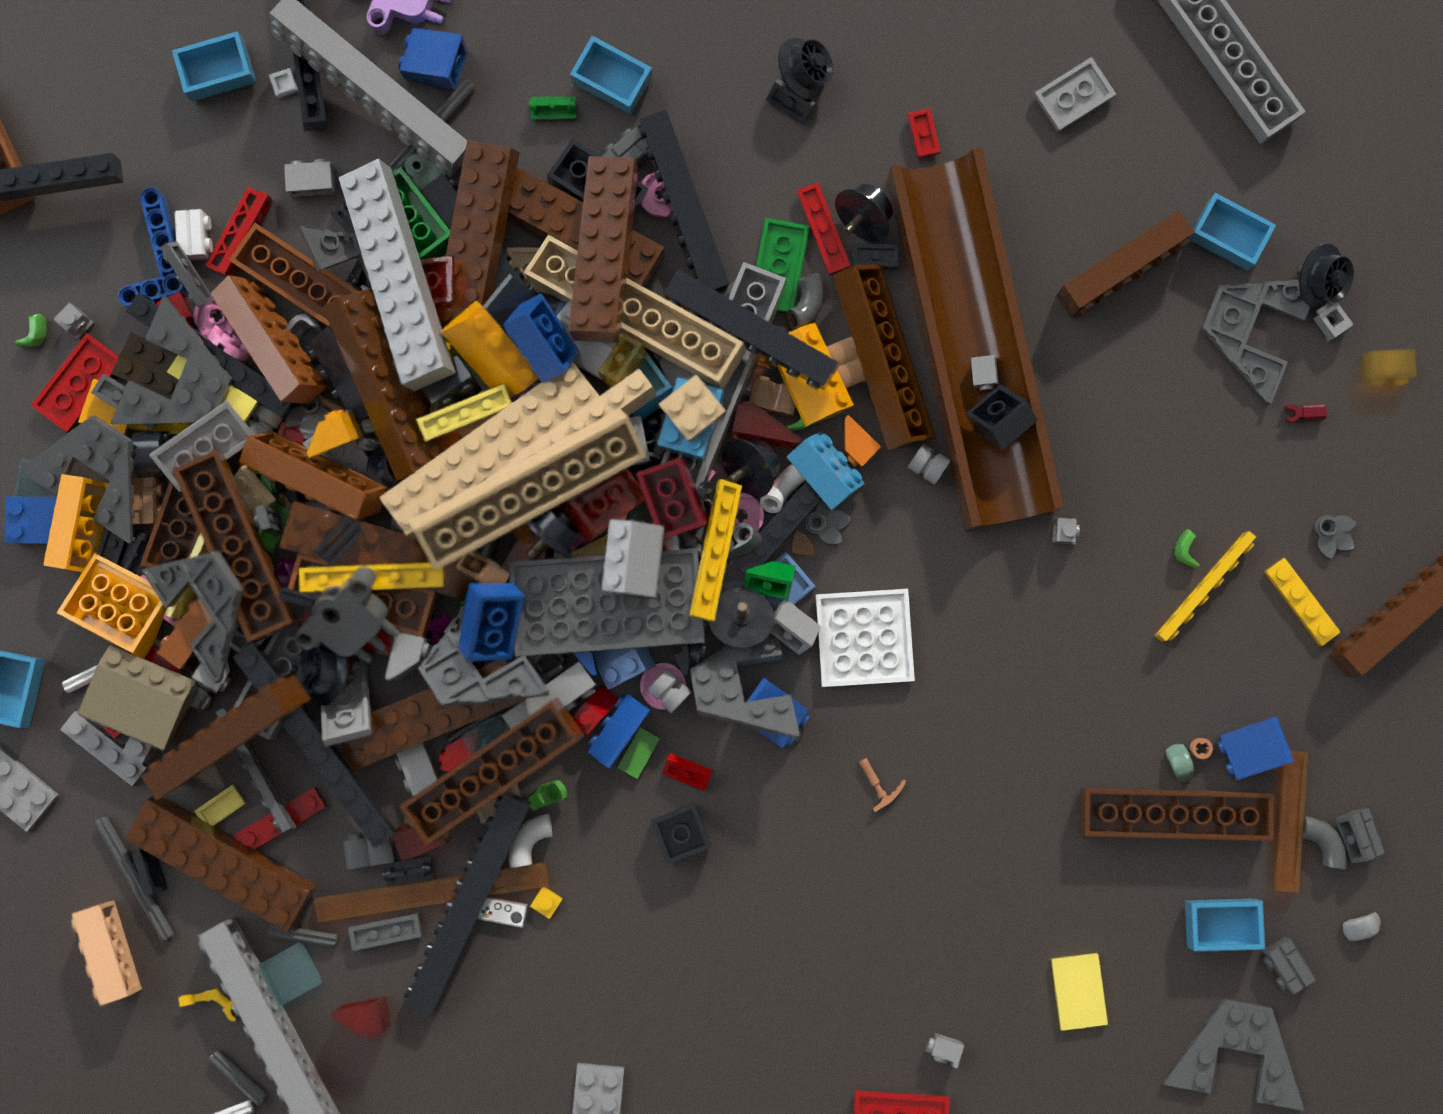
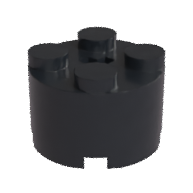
(144, 444)

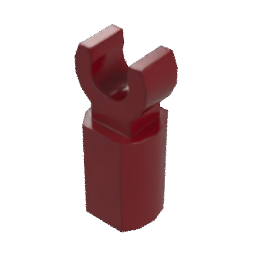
(1306, 412)

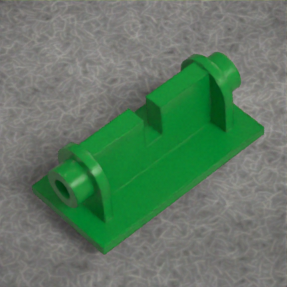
(552, 108)

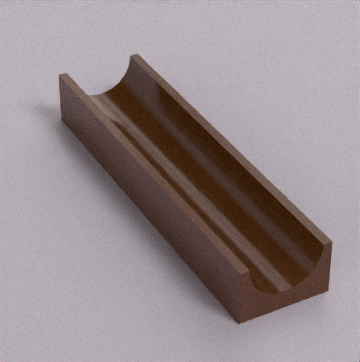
(966, 312)

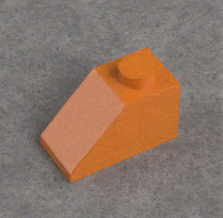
(858, 444)

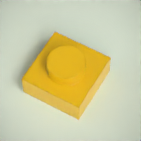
(546, 902)

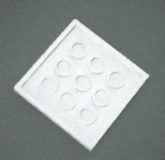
(865, 637)

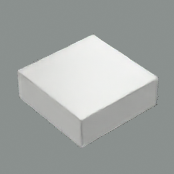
(284, 82)

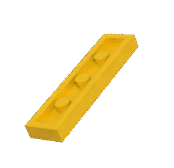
(1302, 602)

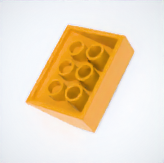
(115, 606)

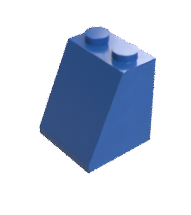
(433, 58)
(768, 690)
(1255, 748)

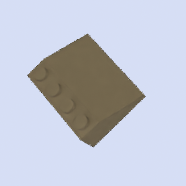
(137, 698)

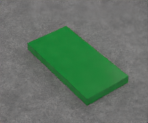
(783, 254)

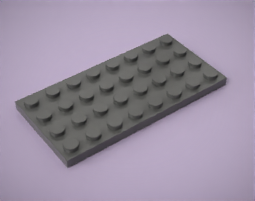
(572, 614)

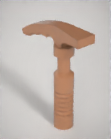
(873, 779)

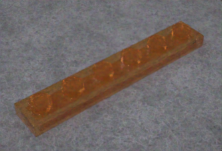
(1290, 823)

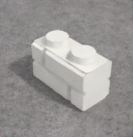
(192, 233)

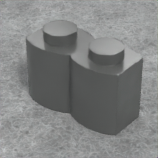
(361, 853)

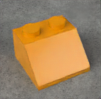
(334, 432)

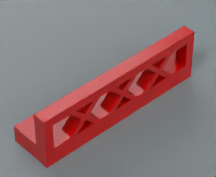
(253, 215)

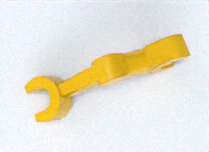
(215, 995)

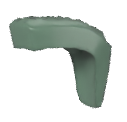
(1180, 762)

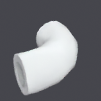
(782, 488)
(529, 834)

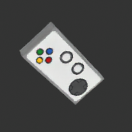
(503, 912)

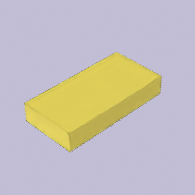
(221, 806)

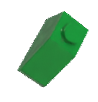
(771, 579)

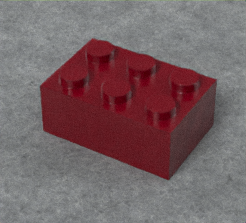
(672, 497)

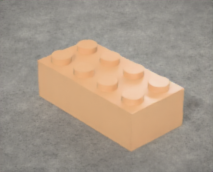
(106, 952)

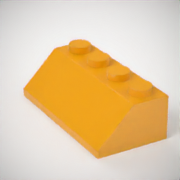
(489, 350)
(811, 403)
(73, 531)

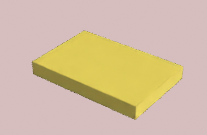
(1079, 991)

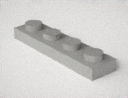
(103, 748)

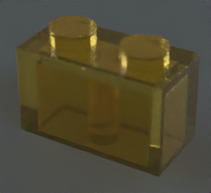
(622, 360)
(1388, 366)

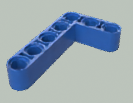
(157, 235)

